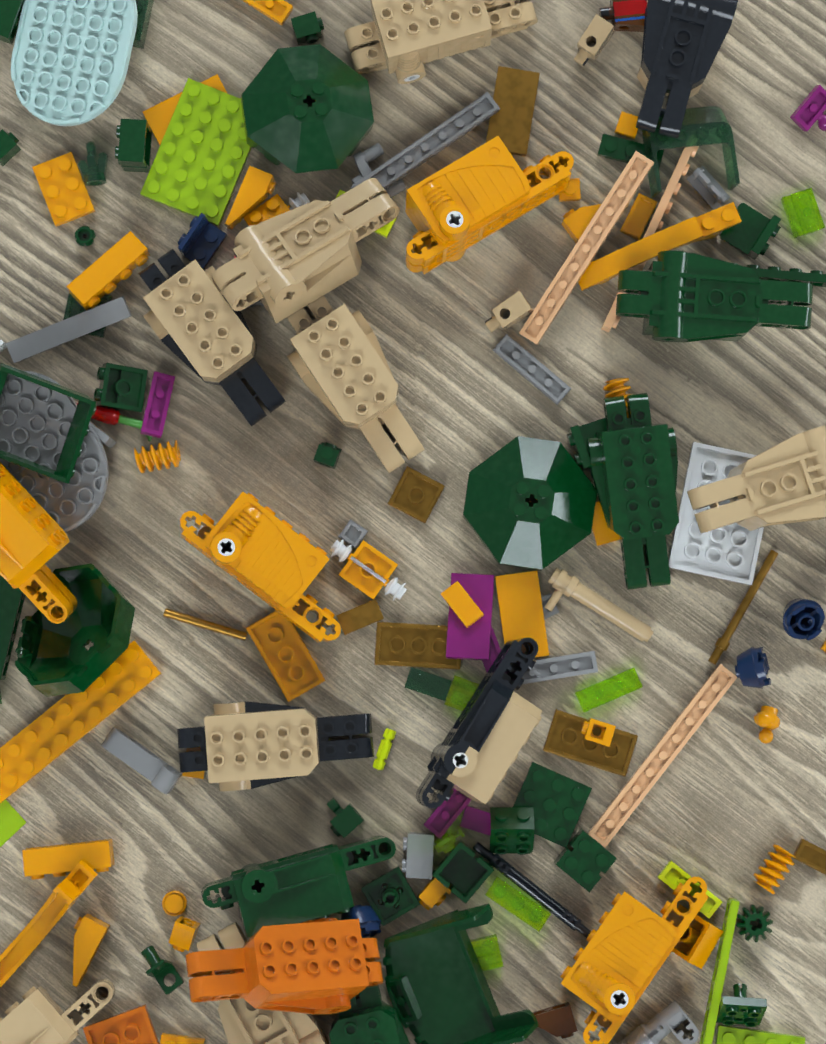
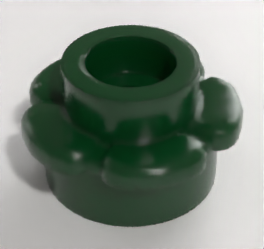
(85, 230)

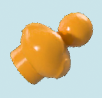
(768, 720)

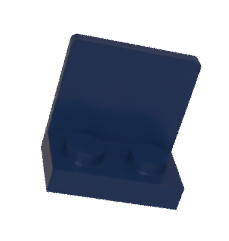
(201, 241)

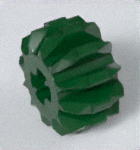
(755, 931)

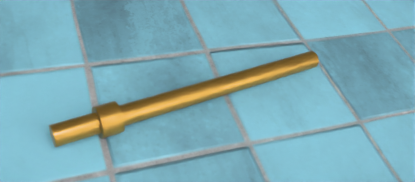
(723, 643)

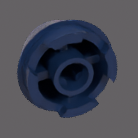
(803, 619)
(752, 668)
(367, 918)

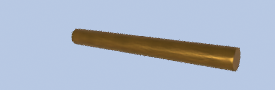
(205, 624)

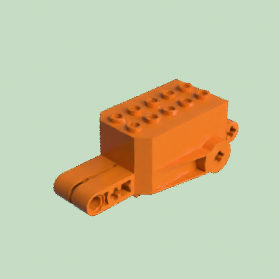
(290, 968)

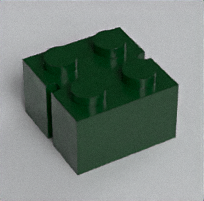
(134, 145)
(585, 860)
(462, 871)

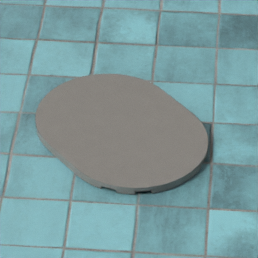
(35, 428)

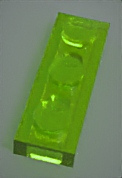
(608, 689)
(518, 904)

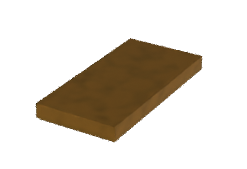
(516, 98)
(413, 646)
(568, 741)

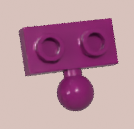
(812, 110)

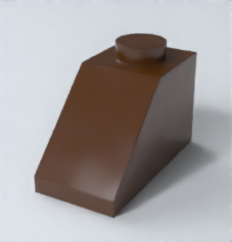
(557, 1020)

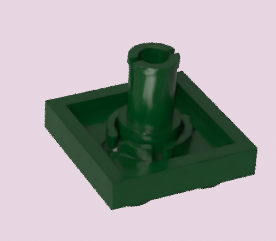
(406, 900)
(741, 1009)

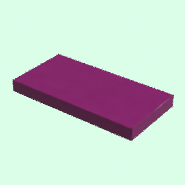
(474, 641)

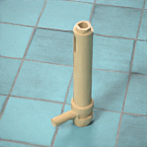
(573, 587)

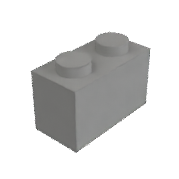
(419, 855)

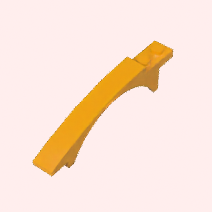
(681, 234)
(45, 920)

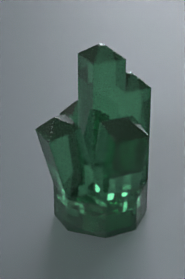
(95, 171)

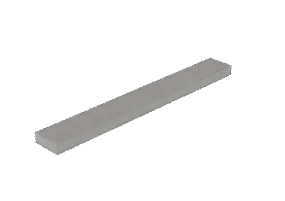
(433, 142)

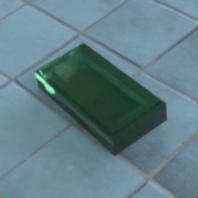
(428, 684)

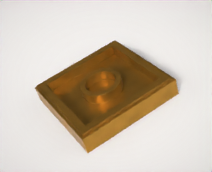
(416, 495)

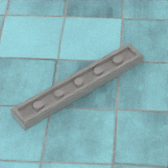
(68, 329)

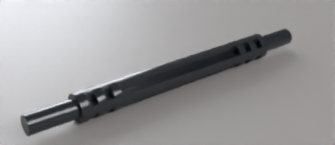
(532, 890)

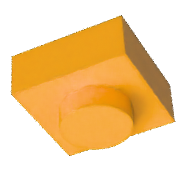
(572, 192)

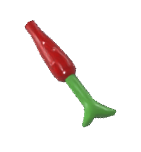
(113, 417)

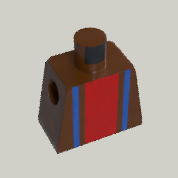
(625, 14)

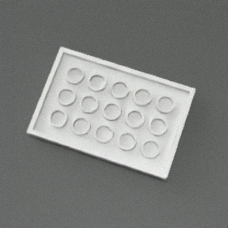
(720, 553)

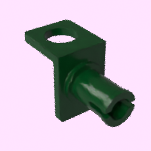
(160, 969)

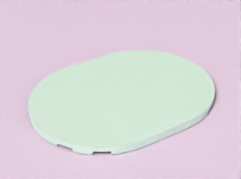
(72, 57)

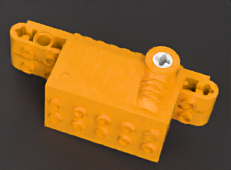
(475, 200)
(265, 559)
(627, 956)

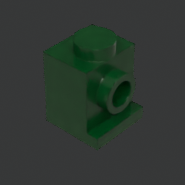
(327, 455)

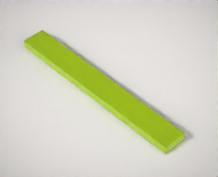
(719, 971)

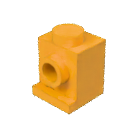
(605, 735)
(433, 894)

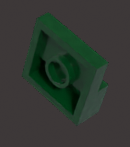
(121, 387)

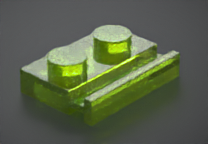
(802, 213)
(460, 693)
(447, 841)
(487, 952)

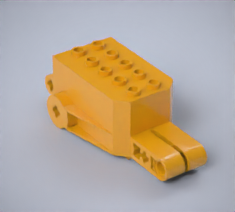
(26, 544)

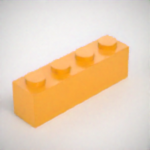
(108, 271)
(64, 858)

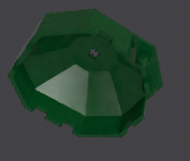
(303, 135)
(506, 523)
(56, 655)

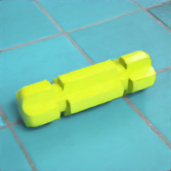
(384, 749)

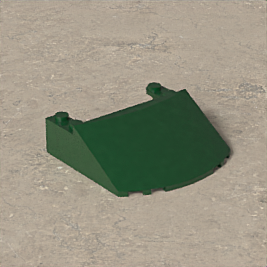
(442, 987)

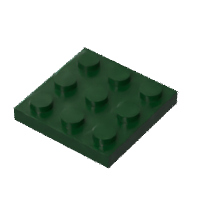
(555, 801)

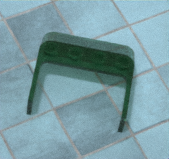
(699, 128)

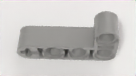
(142, 760)

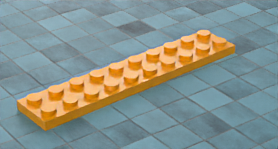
(73, 718)

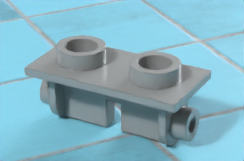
(708, 187)

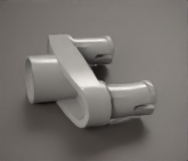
(362, 162)

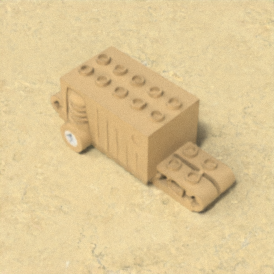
(423, 31)

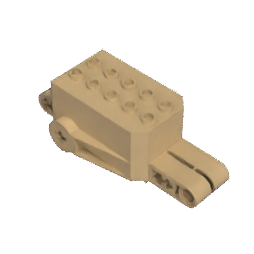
(303, 251)
(350, 376)
(769, 489)
(44, 1022)
(258, 1026)

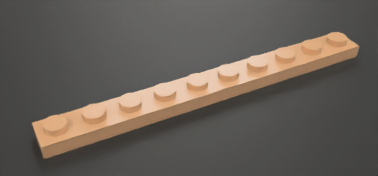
(656, 223)
(586, 247)
(662, 755)

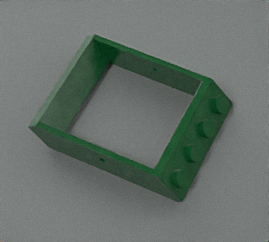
(78, 430)

